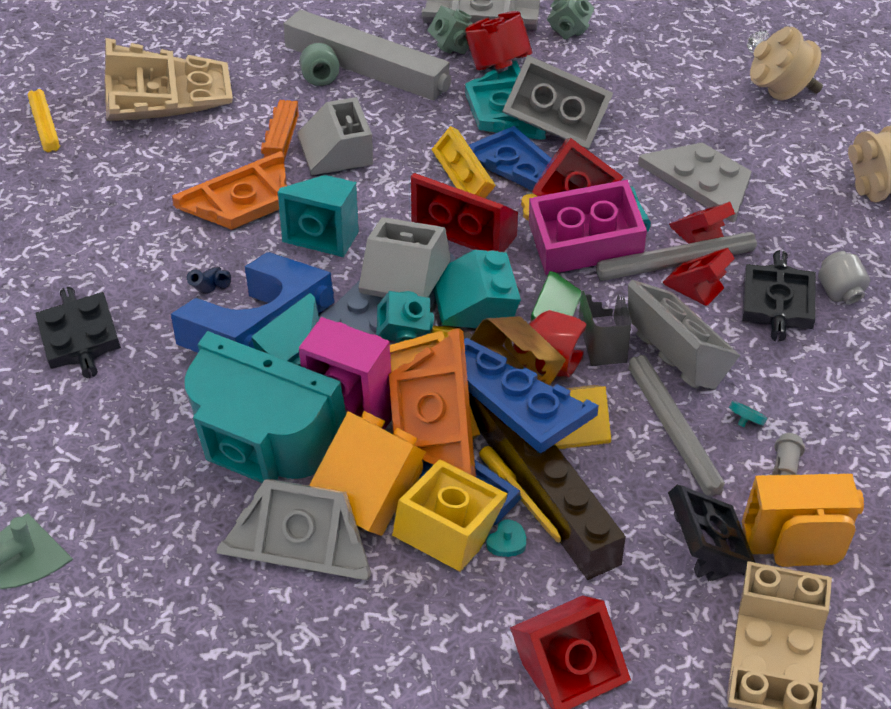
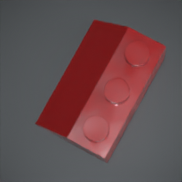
(466, 217)

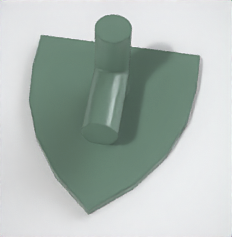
(28, 553)

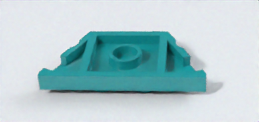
(487, 100)

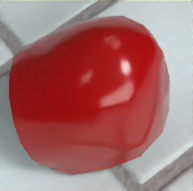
(562, 334)

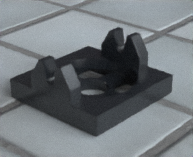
(694, 513)

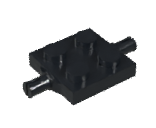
(779, 296)
(77, 331)

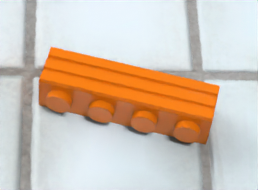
(280, 128)

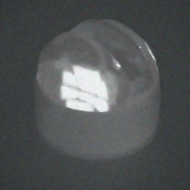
(756, 38)

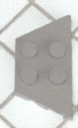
(700, 174)
(300, 530)

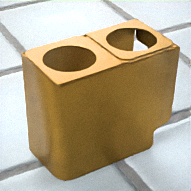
(498, 331)

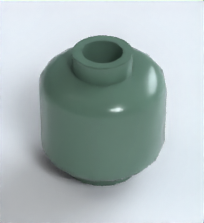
(319, 64)

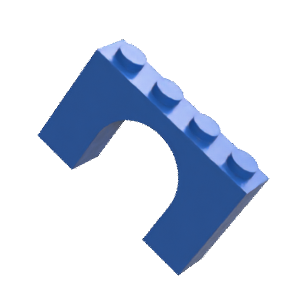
(269, 279)

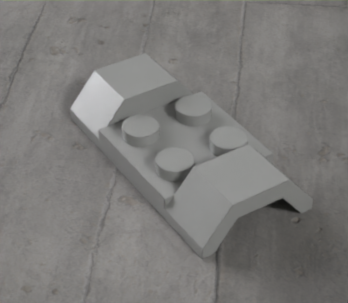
(486, 8)

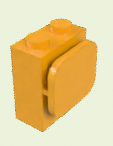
(371, 468)
(802, 517)

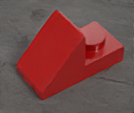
(703, 224)
(701, 276)

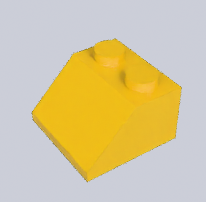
(448, 514)

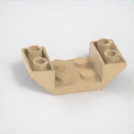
(779, 639)

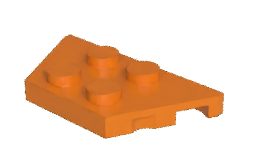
(237, 195)
(434, 403)

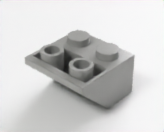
(337, 138)
(403, 258)

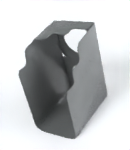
(605, 344)

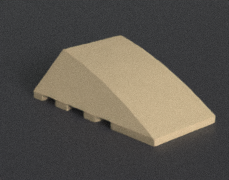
(161, 85)

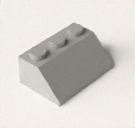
(557, 102)
(679, 335)

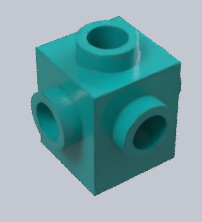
(403, 316)

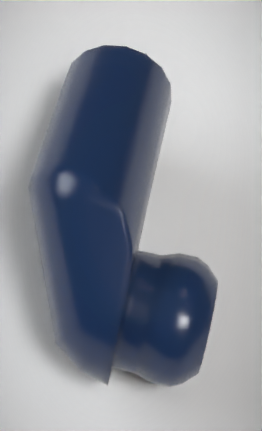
(209, 279)

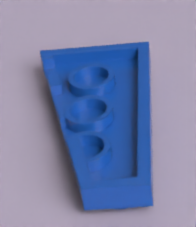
(523, 402)

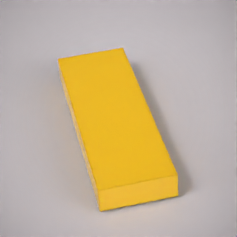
(462, 164)

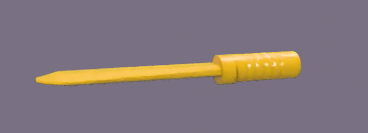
(498, 466)

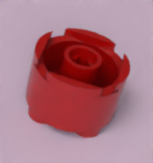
(498, 40)

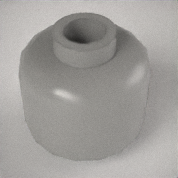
(844, 277)

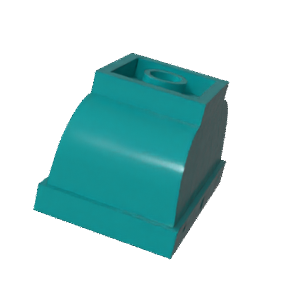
(261, 416)

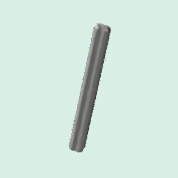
(672, 256)
(676, 426)

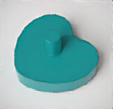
(747, 414)
(507, 540)

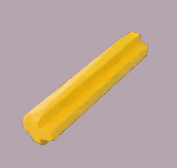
(43, 120)

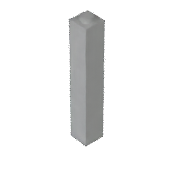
(371, 54)

